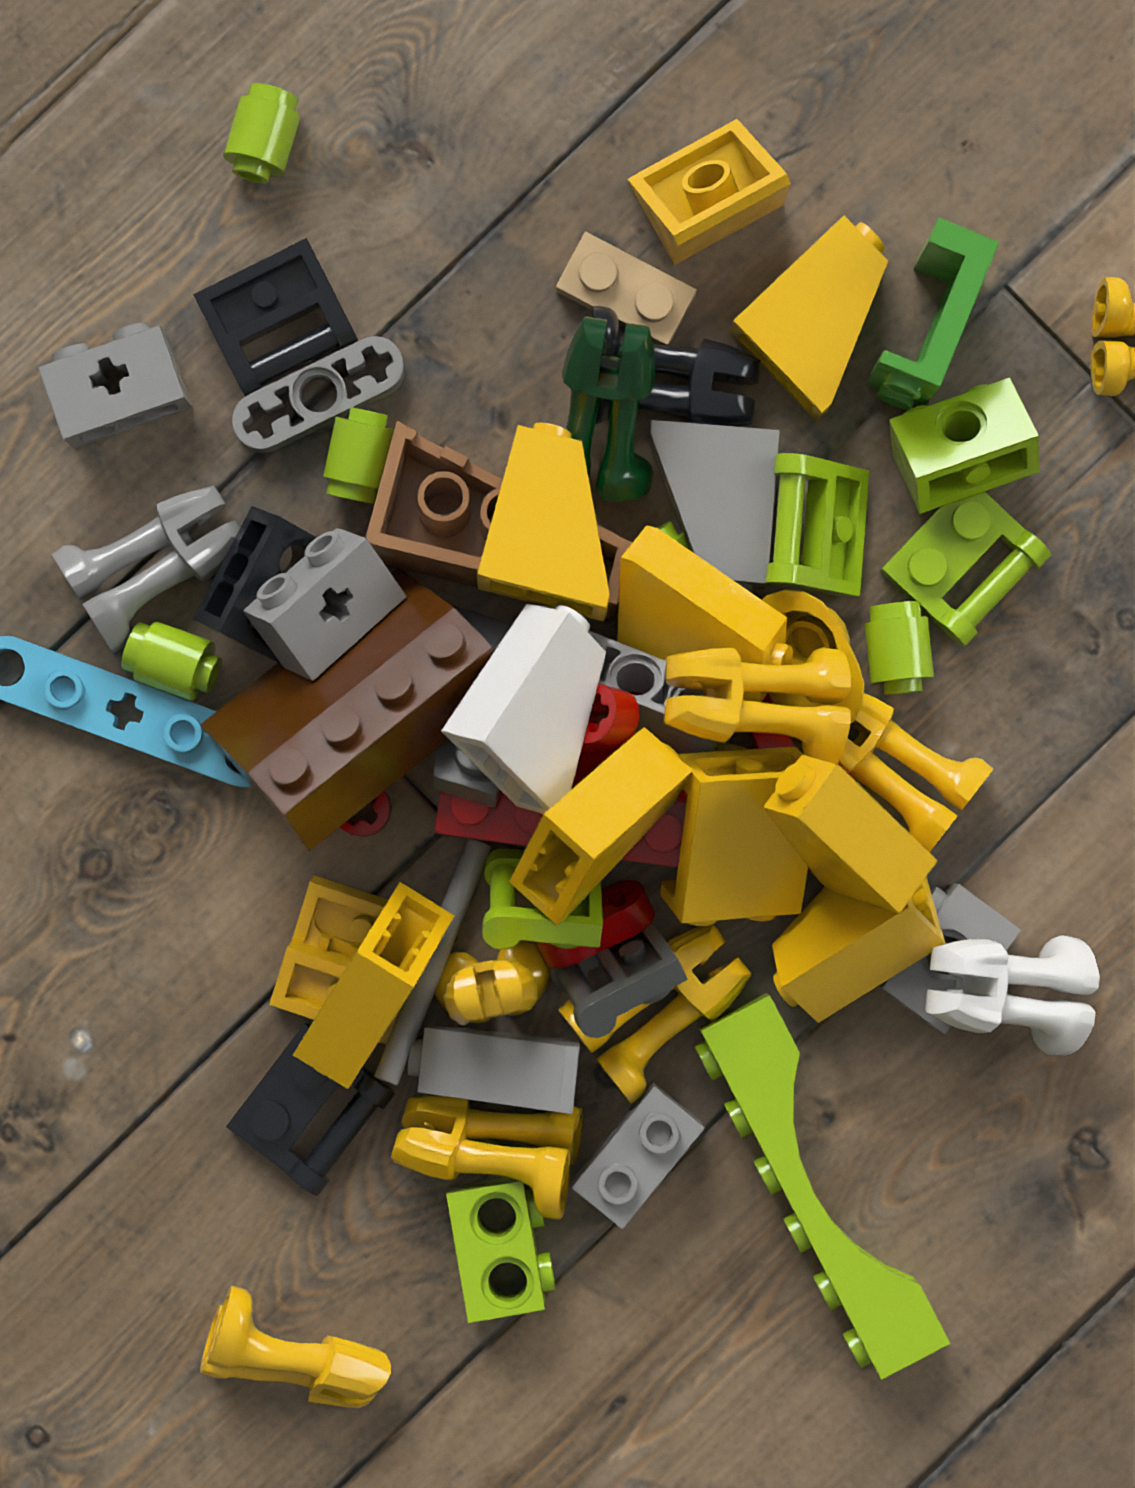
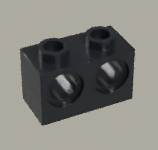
(246, 567)

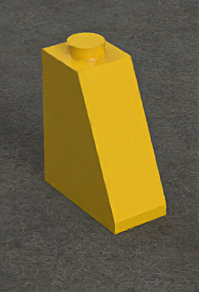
(814, 314)
(545, 527)
(684, 604)
(598, 824)
(847, 835)
(850, 947)
(374, 985)

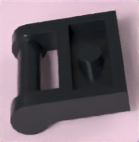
(267, 299)
(286, 1105)

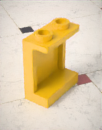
(731, 849)

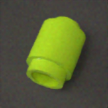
(262, 133)
(358, 455)
(898, 647)
(171, 660)

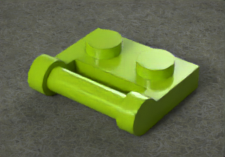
(832, 525)
(948, 549)
(507, 924)

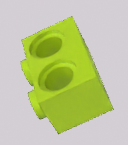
(483, 1249)

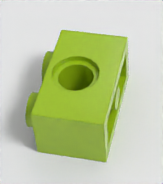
(942, 471)

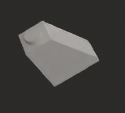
(721, 492)
(496, 1067)

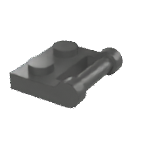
(639, 973)

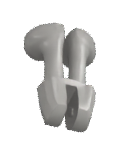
(175, 519)

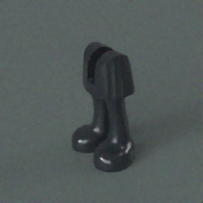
(700, 367)

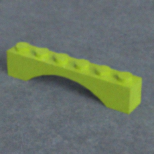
(884, 1305)

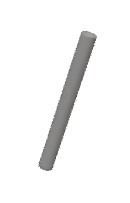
(418, 1001)

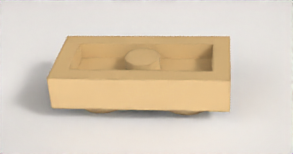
(633, 289)

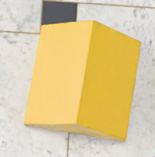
(710, 190)

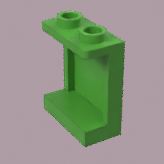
(962, 262)

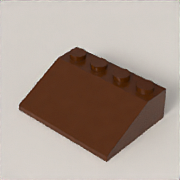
(362, 724)

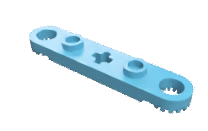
(83, 698)

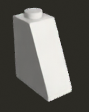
(532, 706)

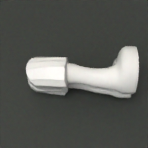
(982, 983)

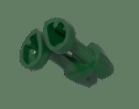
(624, 382)

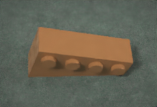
(439, 511)

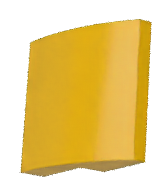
(323, 943)

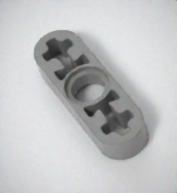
(294, 383)

